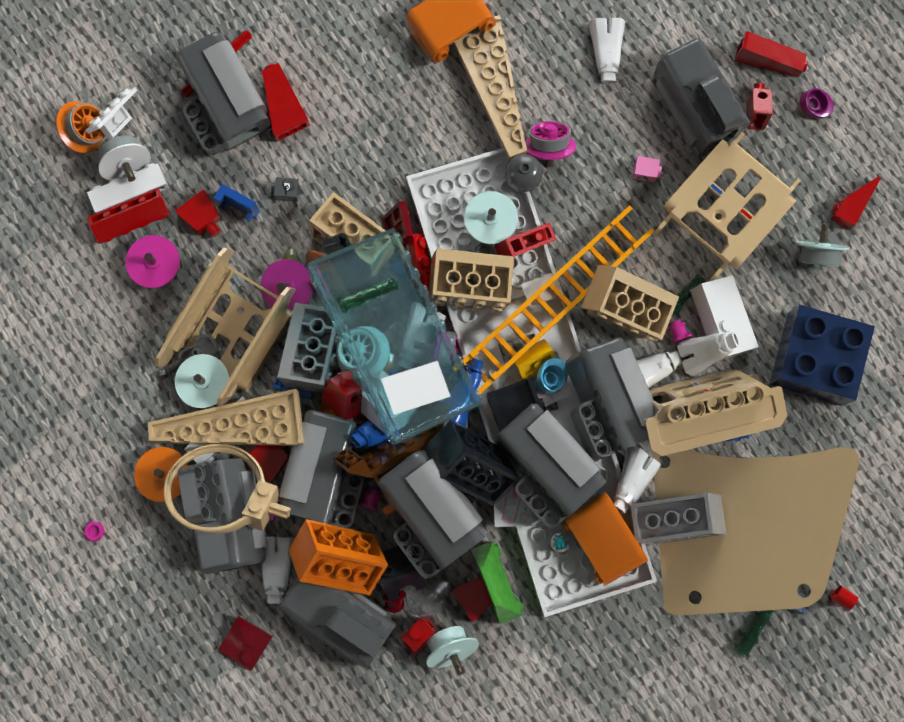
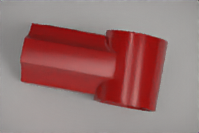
(843, 598)

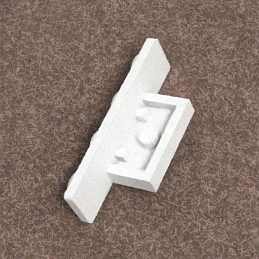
(114, 117)

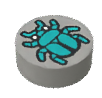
(560, 542)

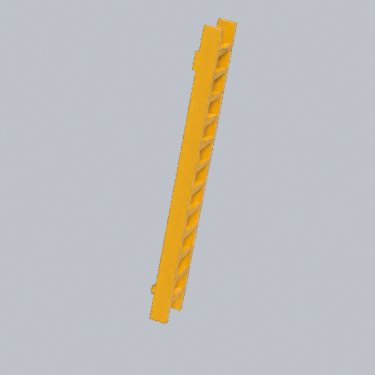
(549, 284)

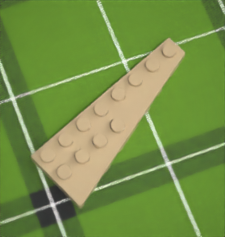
(491, 76)
(255, 421)

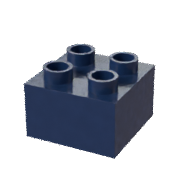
(822, 355)

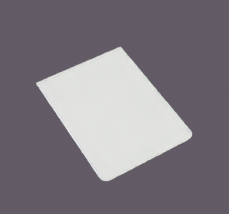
(532, 286)

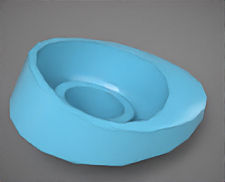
(552, 376)

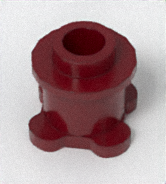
(396, 605)

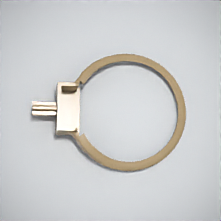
(259, 506)

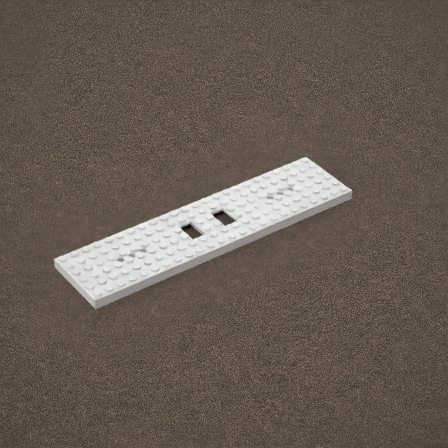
(440, 202)

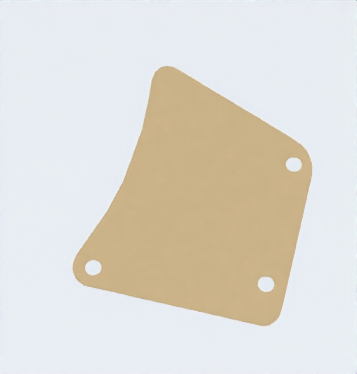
(779, 528)

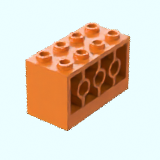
(337, 557)

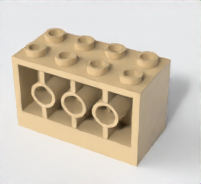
(340, 217)
(477, 269)
(629, 302)

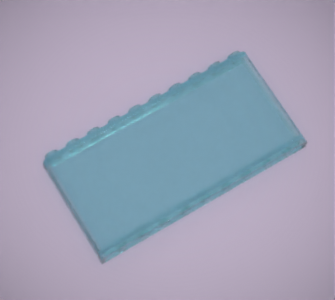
(392, 331)

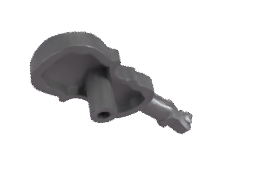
(202, 345)

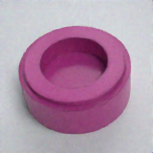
(94, 531)

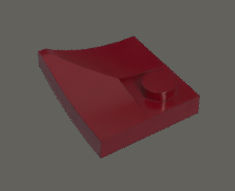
(399, 219)
(245, 643)

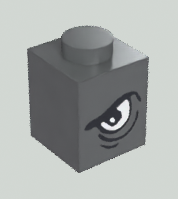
(286, 189)

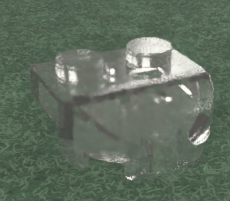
(427, 600)

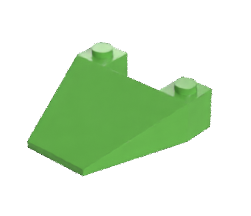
(496, 582)

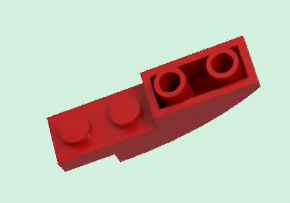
(420, 258)

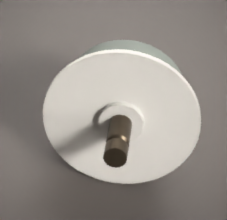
(121, 157)

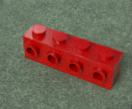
(128, 216)

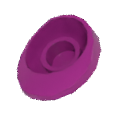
(822, 100)

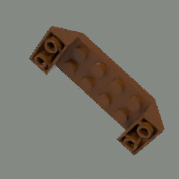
(384, 456)

